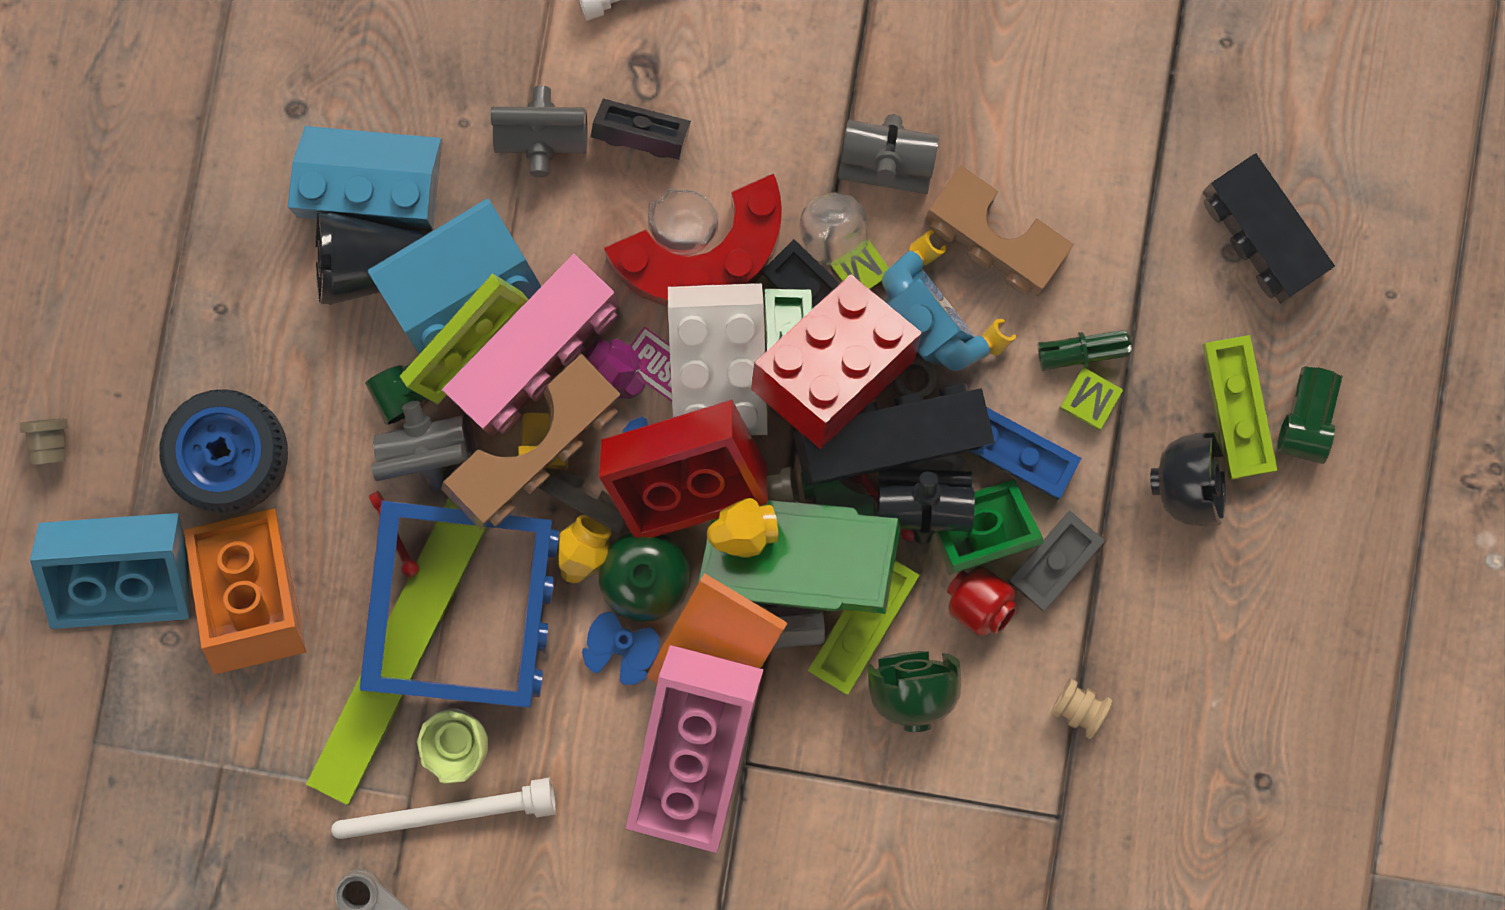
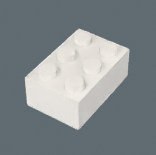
(713, 349)

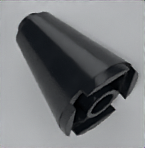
(351, 248)

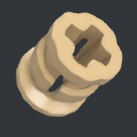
(1081, 708)

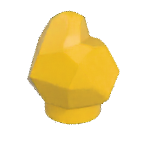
(744, 529)
(582, 549)

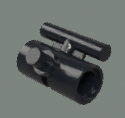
(927, 500)

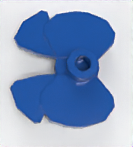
(608, 637)

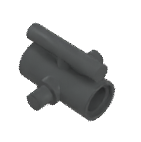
(540, 130)
(888, 155)
(423, 446)

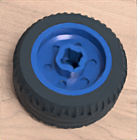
(221, 420)

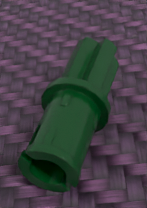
(1083, 349)

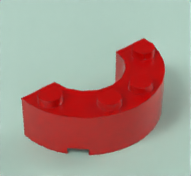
(737, 260)

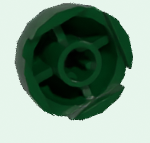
(644, 577)
(914, 689)

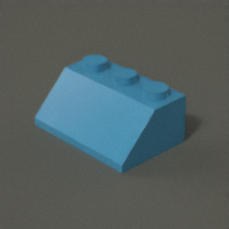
(366, 176)
(446, 267)
(112, 570)

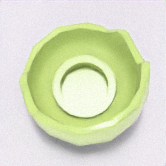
(452, 745)

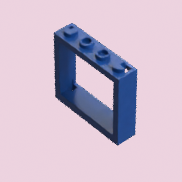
(534, 631)

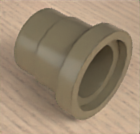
(45, 440)
(783, 486)

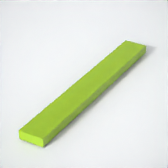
(406, 641)

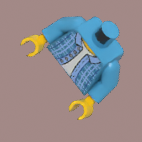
(917, 299)

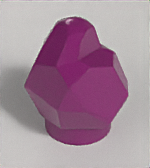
(618, 365)

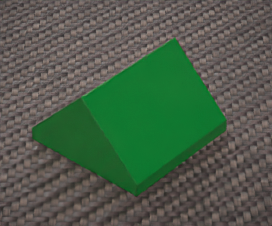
(999, 529)

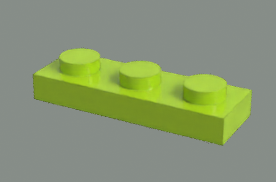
(463, 337)
(1239, 407)
(858, 635)

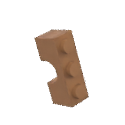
(1025, 260)

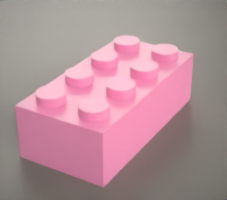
(533, 346)
(693, 748)

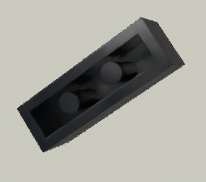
(1266, 229)

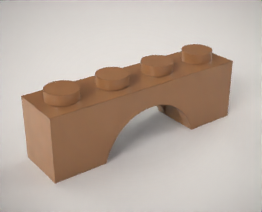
(489, 482)

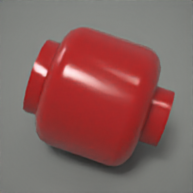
(981, 601)

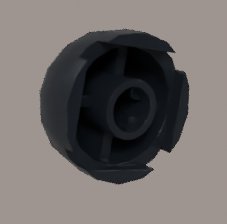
(1191, 479)

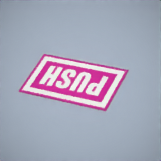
(655, 361)

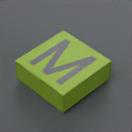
(866, 267)
(1091, 399)

